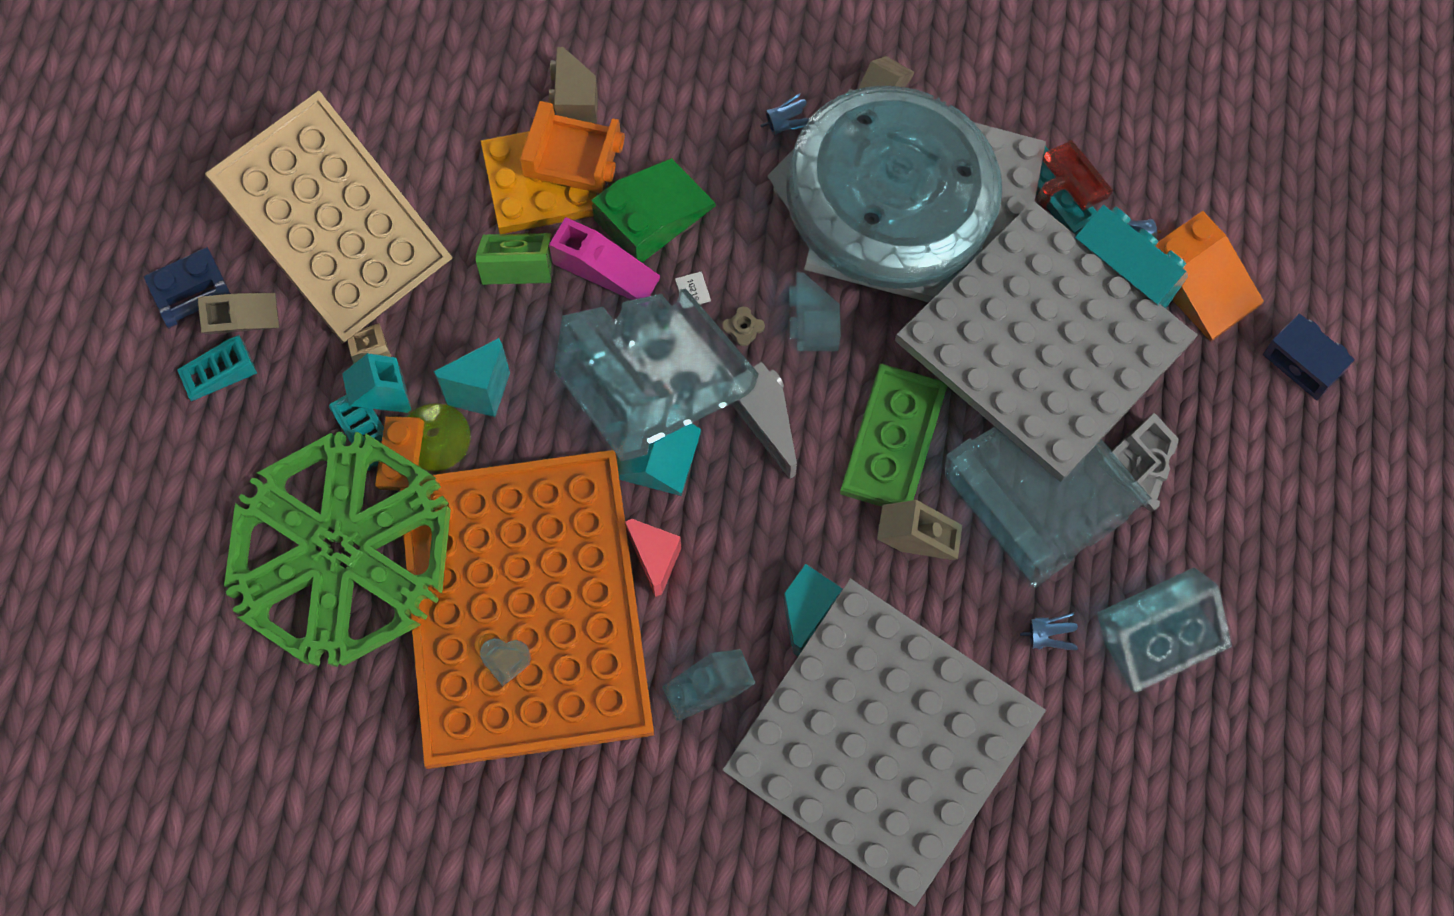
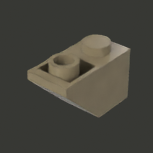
(575, 88)
(238, 312)

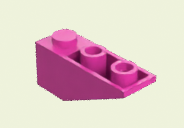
(600, 261)

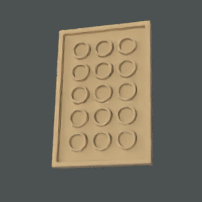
(329, 216)

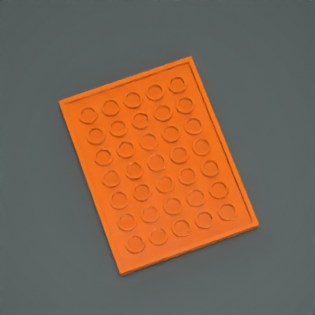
(539, 562)

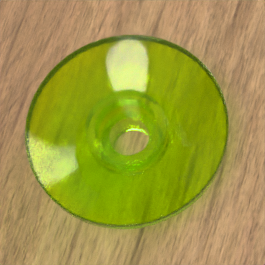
(449, 444)

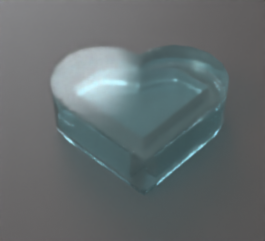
(505, 659)

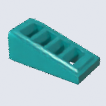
(223, 352)
(349, 415)

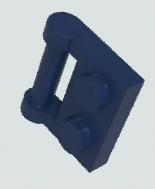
(183, 280)

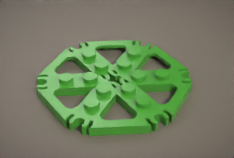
(330, 581)

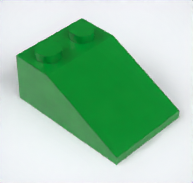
(650, 208)

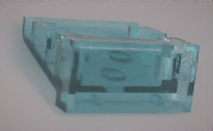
(649, 369)
(1032, 512)

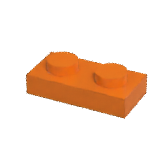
(405, 438)

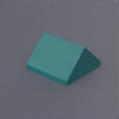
(476, 379)
(666, 462)

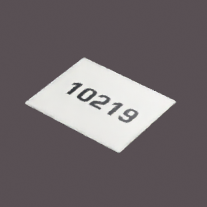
(695, 285)

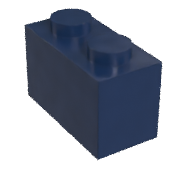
(1308, 356)

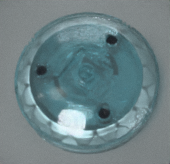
(893, 187)

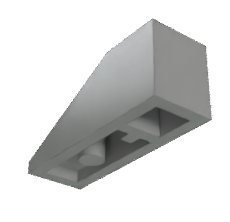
(767, 417)

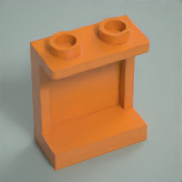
(571, 150)

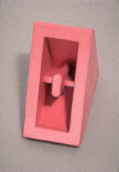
(656, 552)

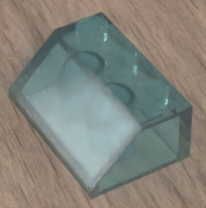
(1165, 628)

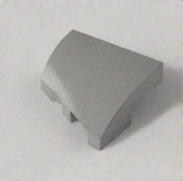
(1147, 455)

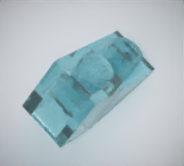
(816, 317)
(708, 683)

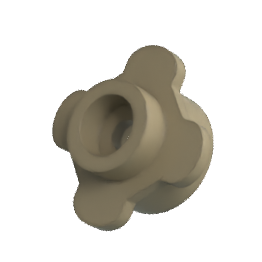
(743, 336)

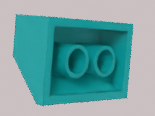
(1134, 255)

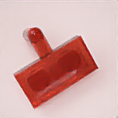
(1075, 175)

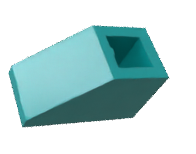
(376, 384)
(807, 604)

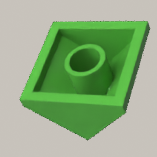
(514, 258)

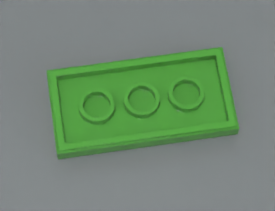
(893, 437)

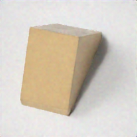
(370, 341)

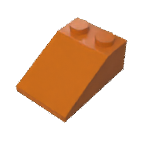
(1217, 283)

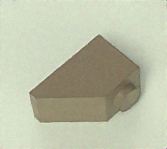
(919, 530)

